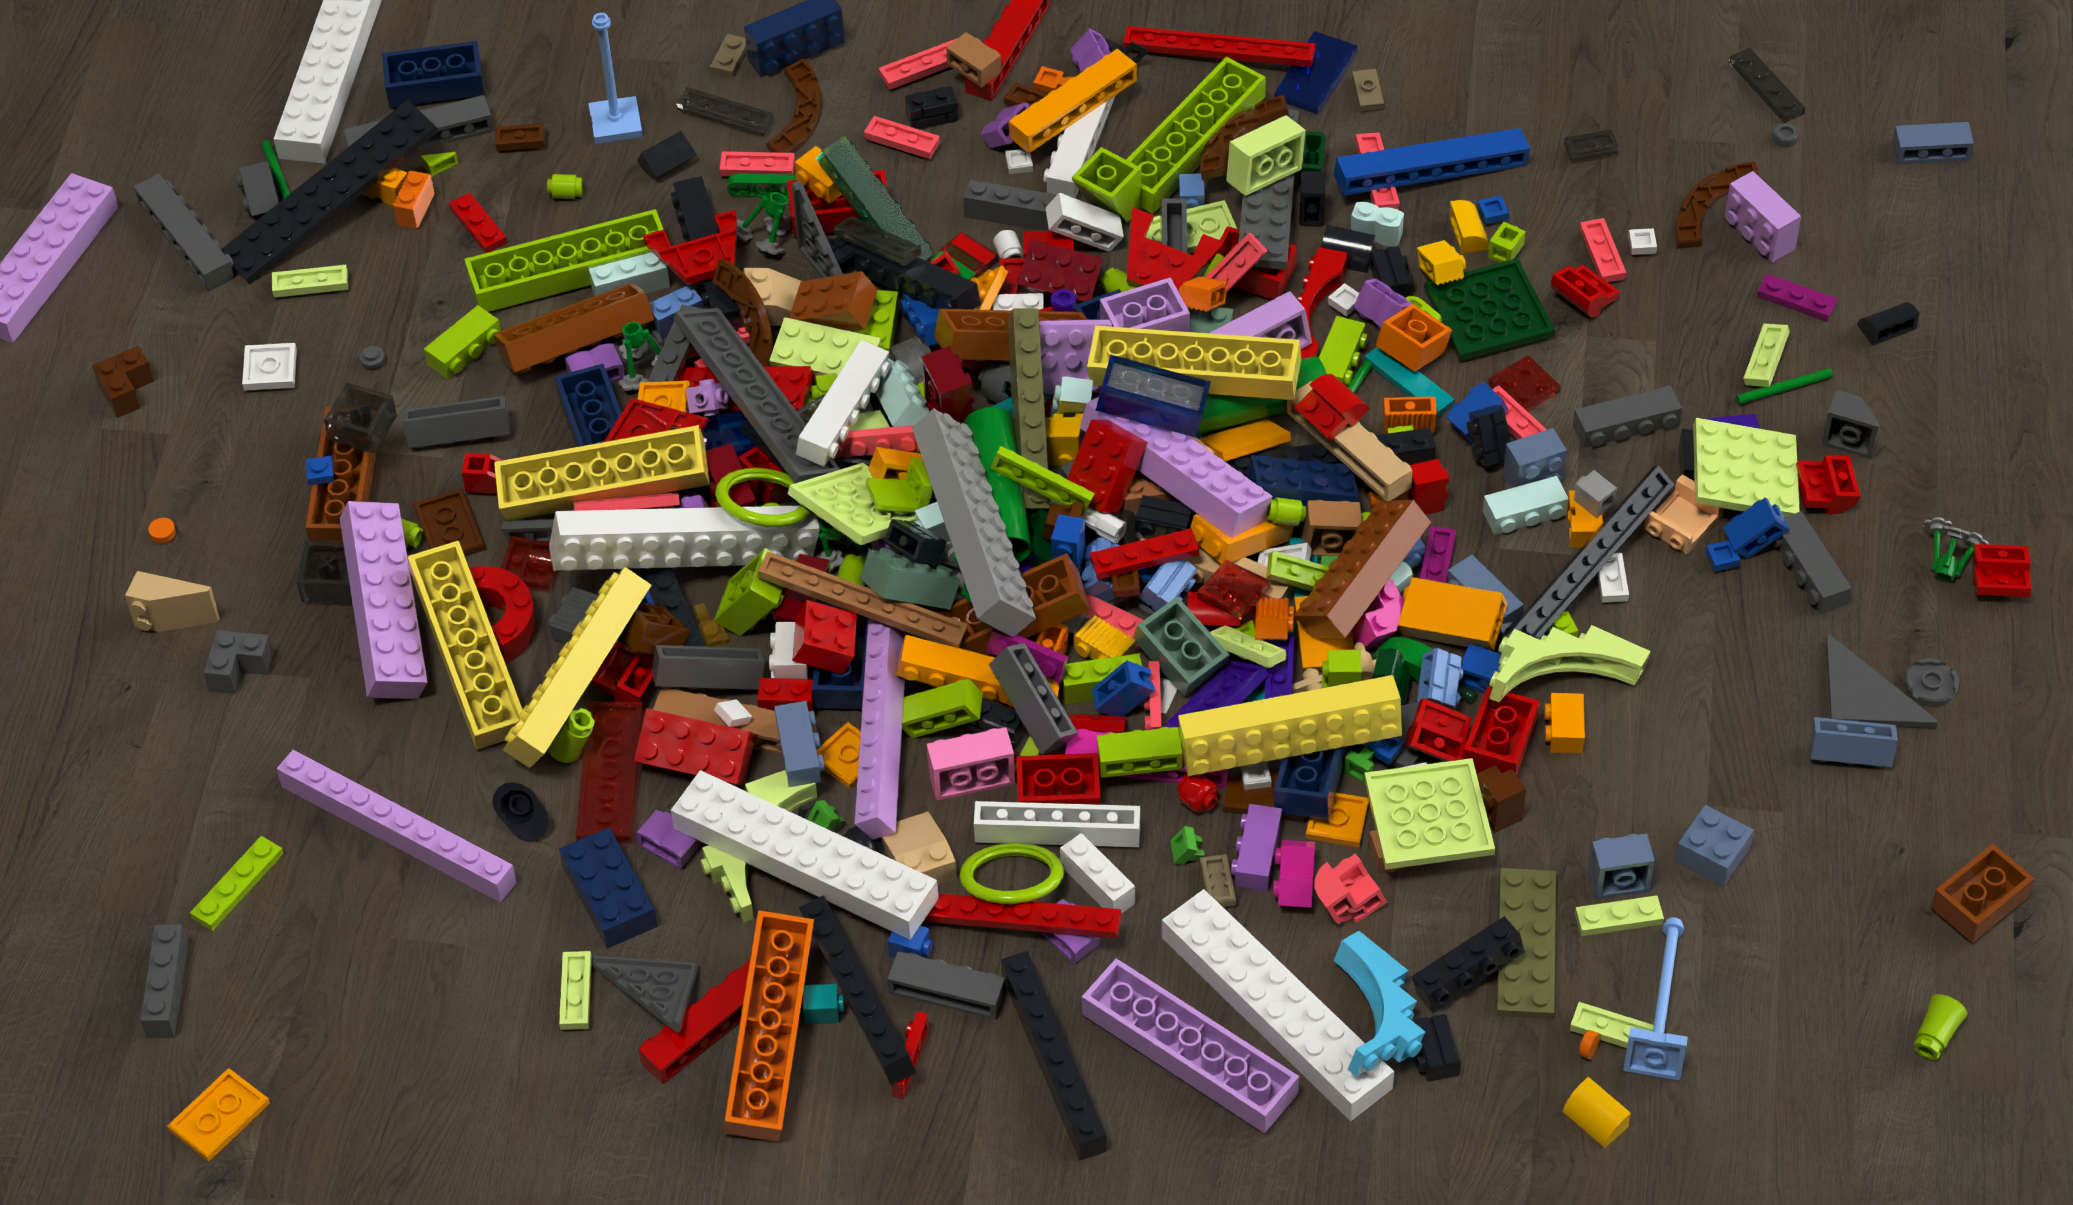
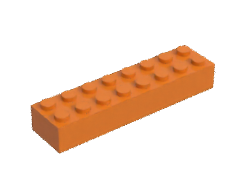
(768, 1026)

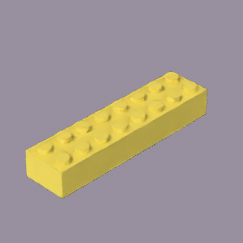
(1230, 362)
(601, 471)
(466, 643)
(575, 667)
(1290, 725)

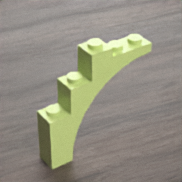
(1561, 652)
(734, 872)

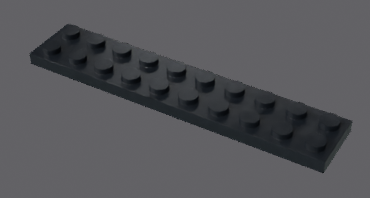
(329, 191)

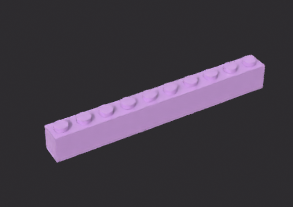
(880, 732)
(397, 826)

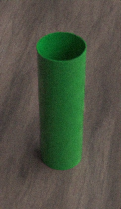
(1230, 410)
(990, 430)

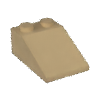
(776, 292)
(169, 603)
(921, 847)

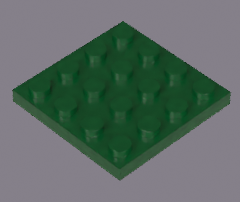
(1490, 310)

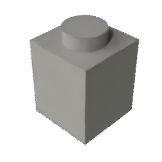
(1595, 493)

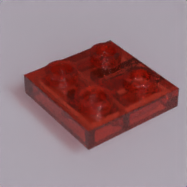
(530, 562)
(1233, 589)

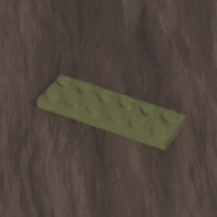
(1528, 981)

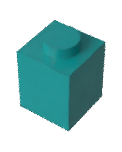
(822, 1004)

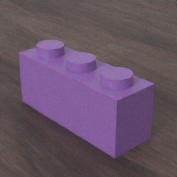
(1257, 847)

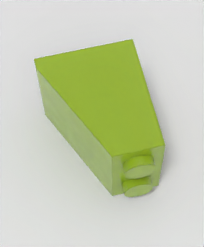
(1110, 183)

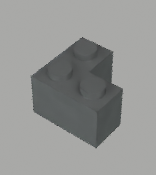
(258, 187)
(236, 654)

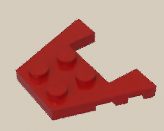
(697, 258)
(1154, 261)
(648, 418)

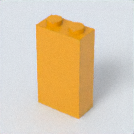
(1247, 543)
(1452, 613)

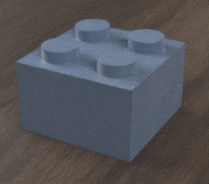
(1534, 459)
(1714, 845)
(1621, 866)

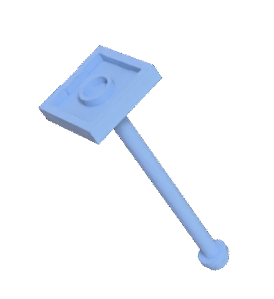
(614, 117)
(1654, 1051)

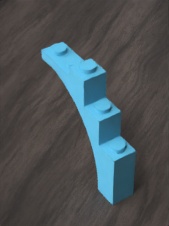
(1383, 985)

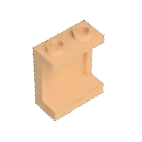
(1681, 519)

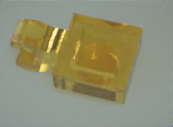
(711, 632)

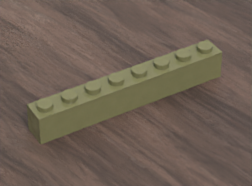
(1028, 395)

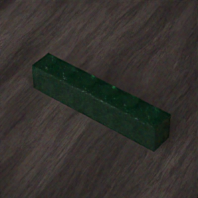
(867, 193)

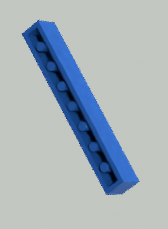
(1431, 161)

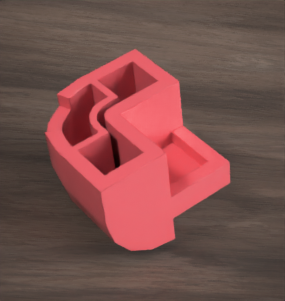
(1348, 890)

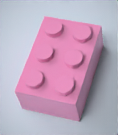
(971, 763)

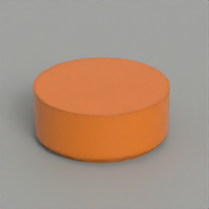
(162, 530)
(1589, 1044)

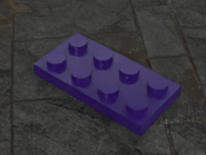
(1224, 689)

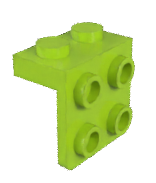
(902, 494)

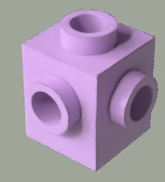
(707, 398)

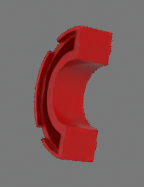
(511, 595)

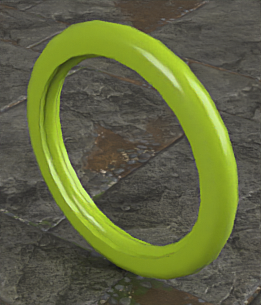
(751, 517)
(1011, 849)

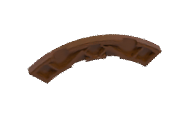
(806, 112)
(1216, 155)
(1701, 200)
(752, 309)

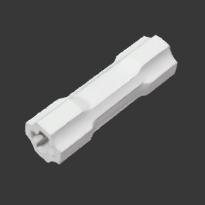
(1104, 524)

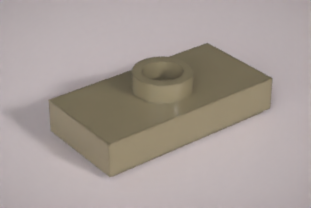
(1368, 90)
(1218, 879)

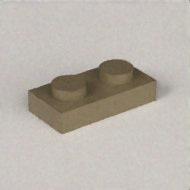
(729, 56)

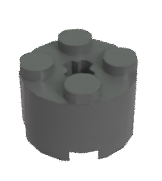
(996, 381)

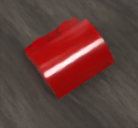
(1584, 289)
(1331, 406)
(1828, 484)
(2001, 570)
(624, 674)
(1438, 731)

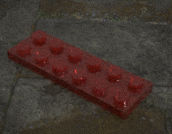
(610, 770)

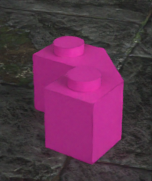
(1380, 617)
(1296, 873)

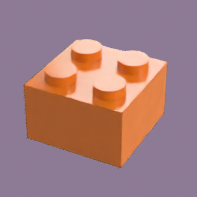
(1413, 337)

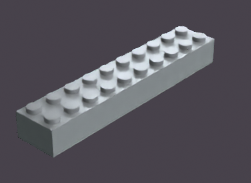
(973, 523)

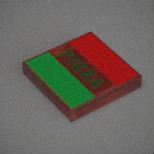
(969, 256)

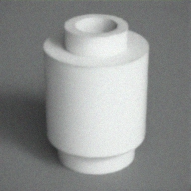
(1008, 245)

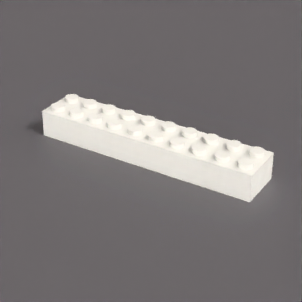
(324, 79)
(672, 538)
(805, 854)
(1274, 1003)

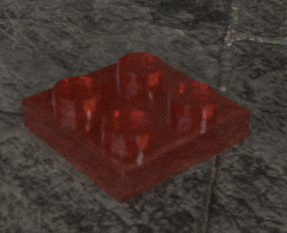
(1526, 383)

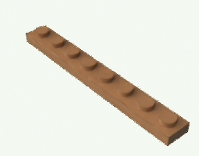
(861, 600)

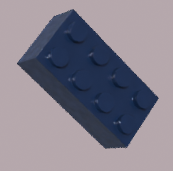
(793, 35)
(433, 73)
(588, 404)
(1303, 479)
(845, 689)
(1309, 783)
(608, 887)

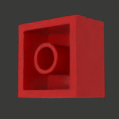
(824, 637)

